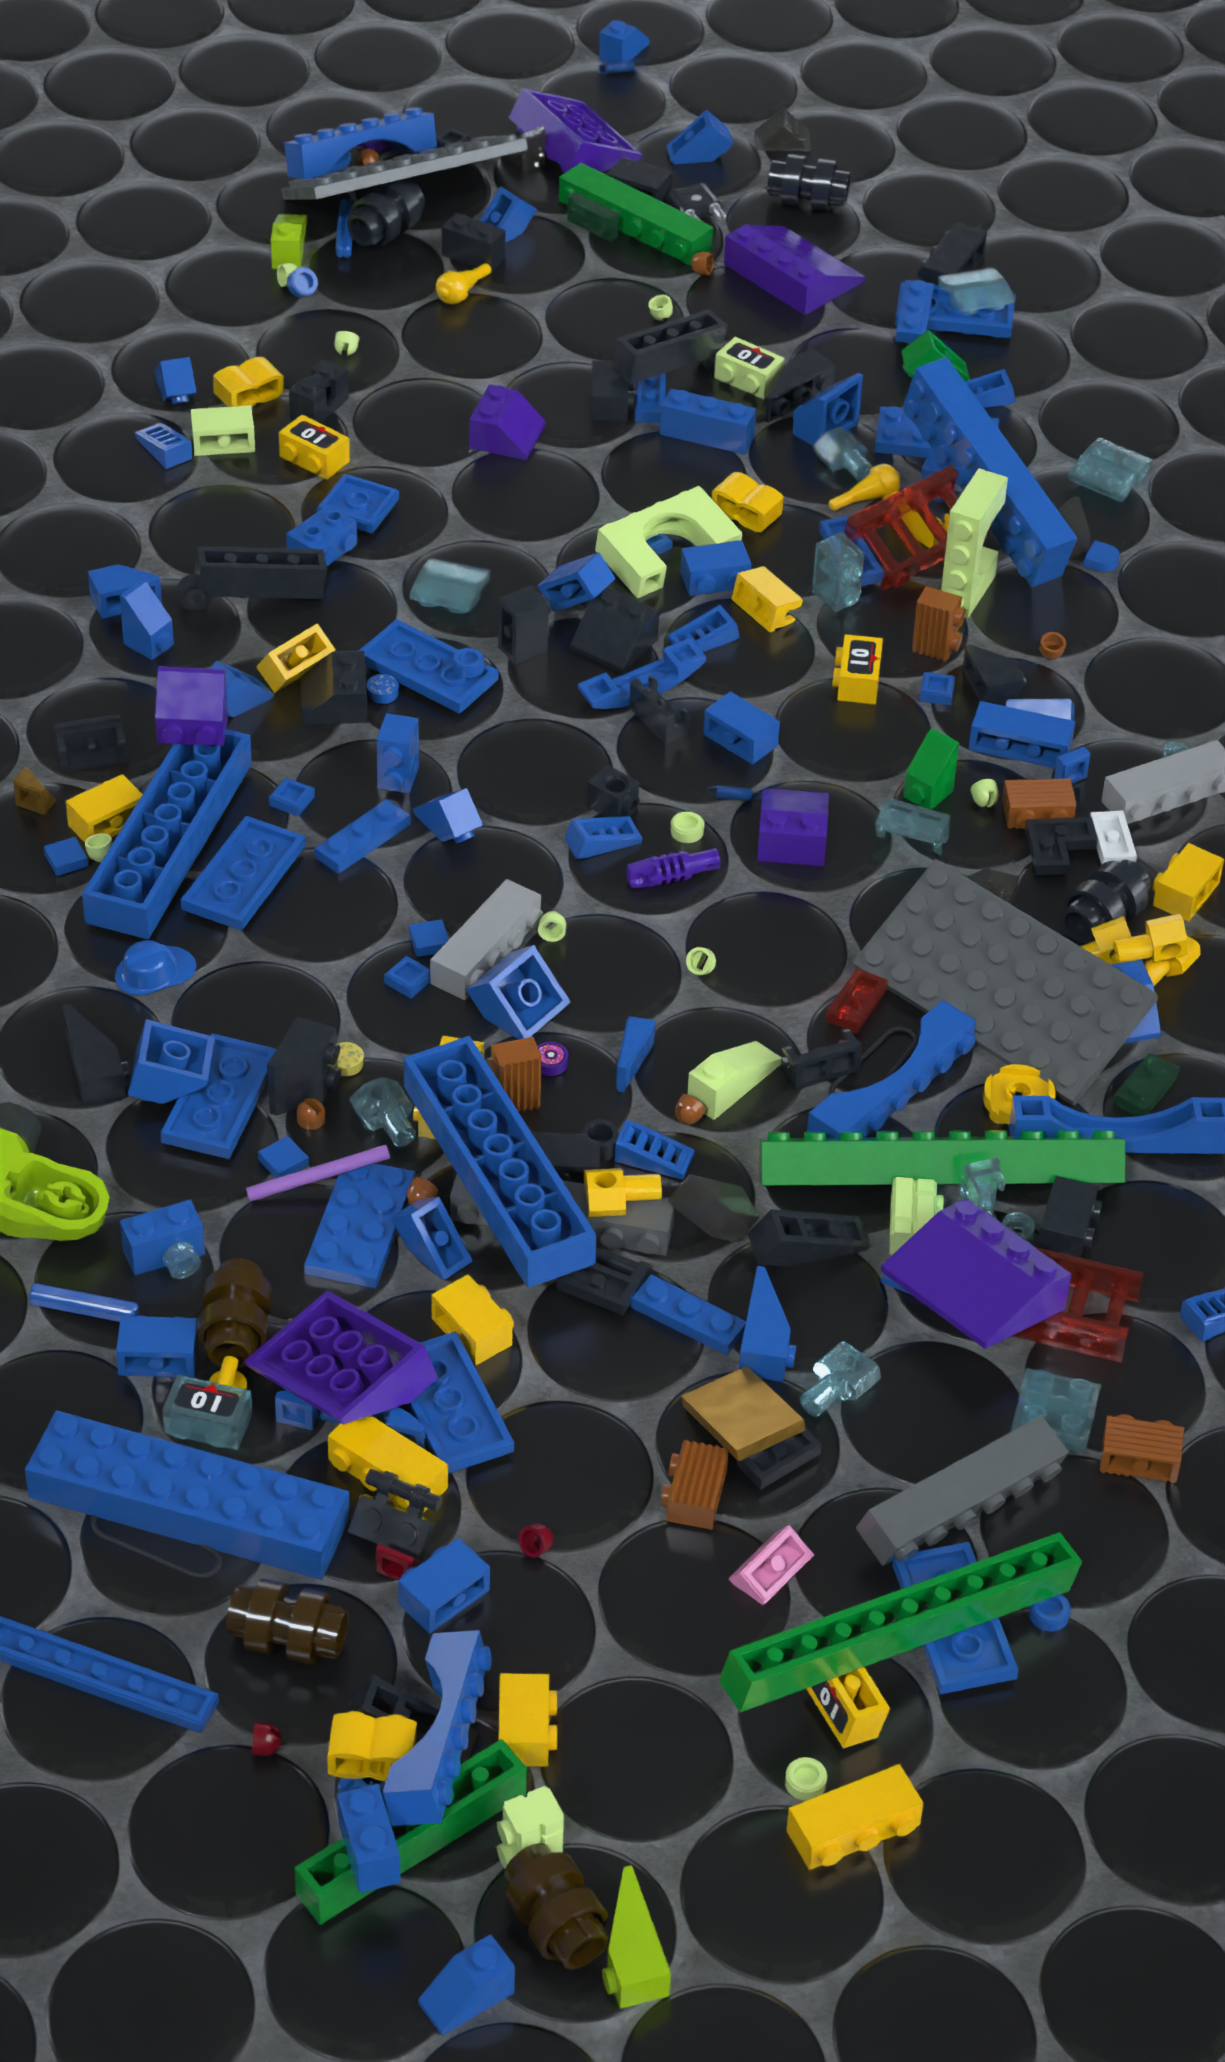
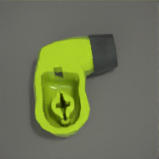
(39, 1194)

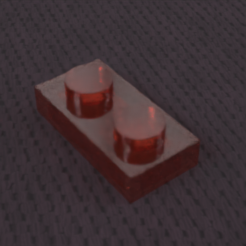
(856, 1000)

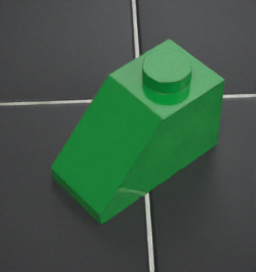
(928, 349)
(932, 770)

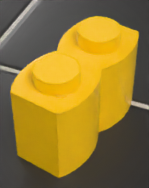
(248, 383)
(748, 502)
(368, 1745)

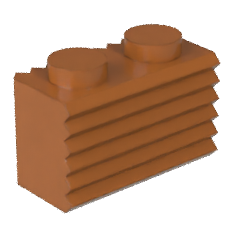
(937, 623)
(1037, 800)
(518, 1071)
(1141, 1448)
(696, 1484)

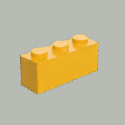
(375, 1446)
(854, 1817)

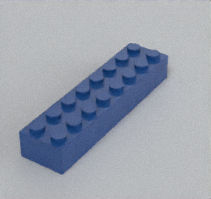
(968, 439)
(165, 835)
(499, 1162)
(188, 1494)

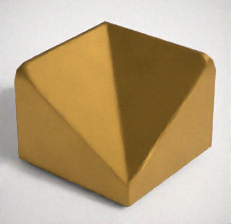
(31, 793)

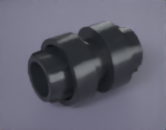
(796, 181)
(385, 213)
(1107, 894)

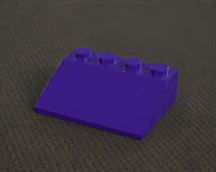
(571, 131)
(788, 266)
(979, 1274)
(344, 1361)

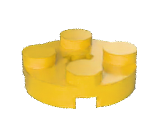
(1012, 1079)

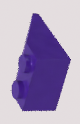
(793, 827)

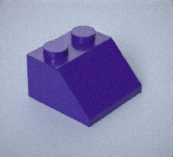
(505, 423)
(191, 706)

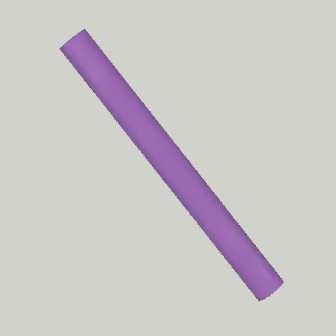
(318, 1173)

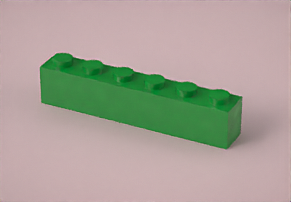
(640, 213)
(478, 1793)

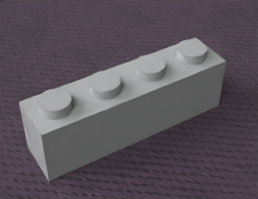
(1167, 782)
(486, 938)

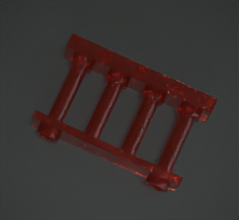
(890, 512)
(1086, 1334)

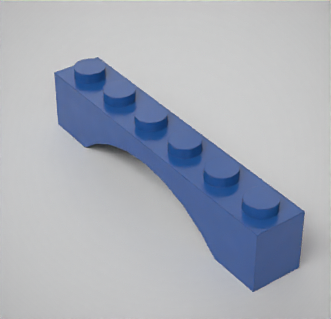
(316, 154)
(942, 1039)
(1189, 1127)
(423, 1778)

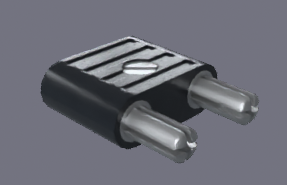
(696, 201)

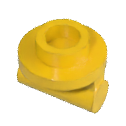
(229, 1375)

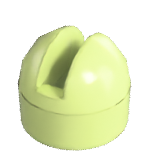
(283, 272)
(661, 301)
(346, 341)
(985, 792)
(98, 846)
(556, 930)
(696, 958)

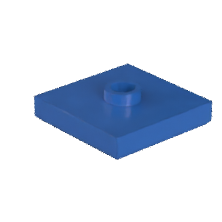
(362, 501)

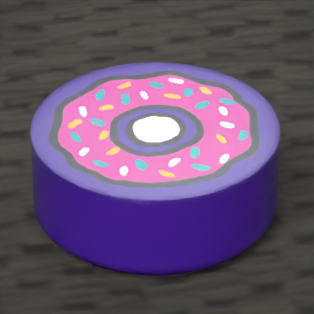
(553, 1058)

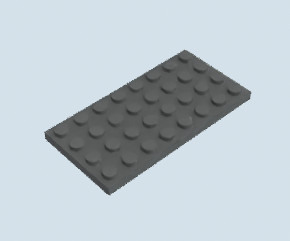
(403, 167)
(1023, 983)

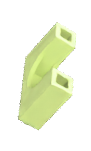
(688, 515)
(967, 563)

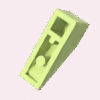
(730, 1075)

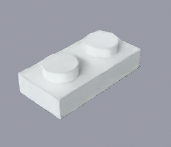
(1113, 836)

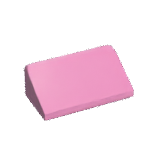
(772, 1565)

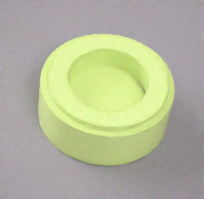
(687, 827)
(806, 1778)

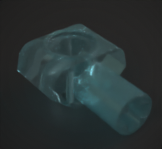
(843, 450)
(386, 1106)
(842, 1375)

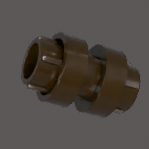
(235, 1311)
(270, 1617)
(562, 1915)

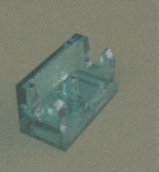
(913, 823)
(981, 1183)

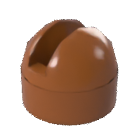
(366, 156)
(703, 263)
(1052, 645)
(689, 1109)
(307, 1114)
(420, 1189)

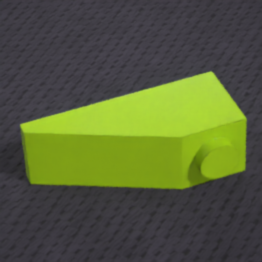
(288, 239)
(635, 1958)

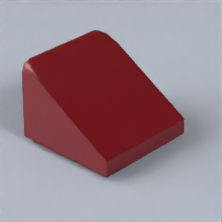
(393, 1563)

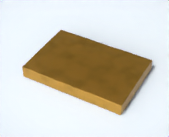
(743, 1413)

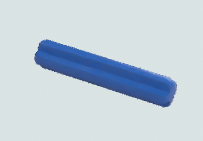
(344, 239)
(81, 1302)

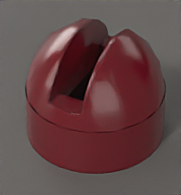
(532, 1536)
(265, 1739)

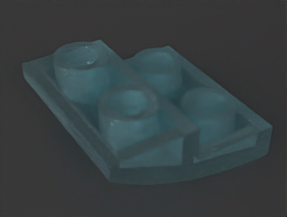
(976, 290)
(1109, 469)
(449, 585)
(1064, 1404)

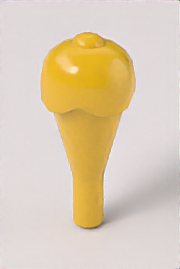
(454, 286)
(878, 484)

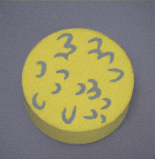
(350, 1059)

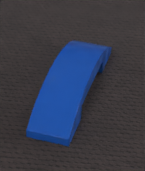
(676, 665)
(298, 1413)

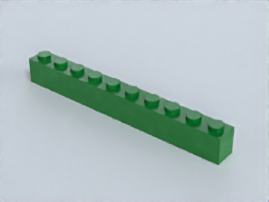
(942, 1159)
(898, 1622)

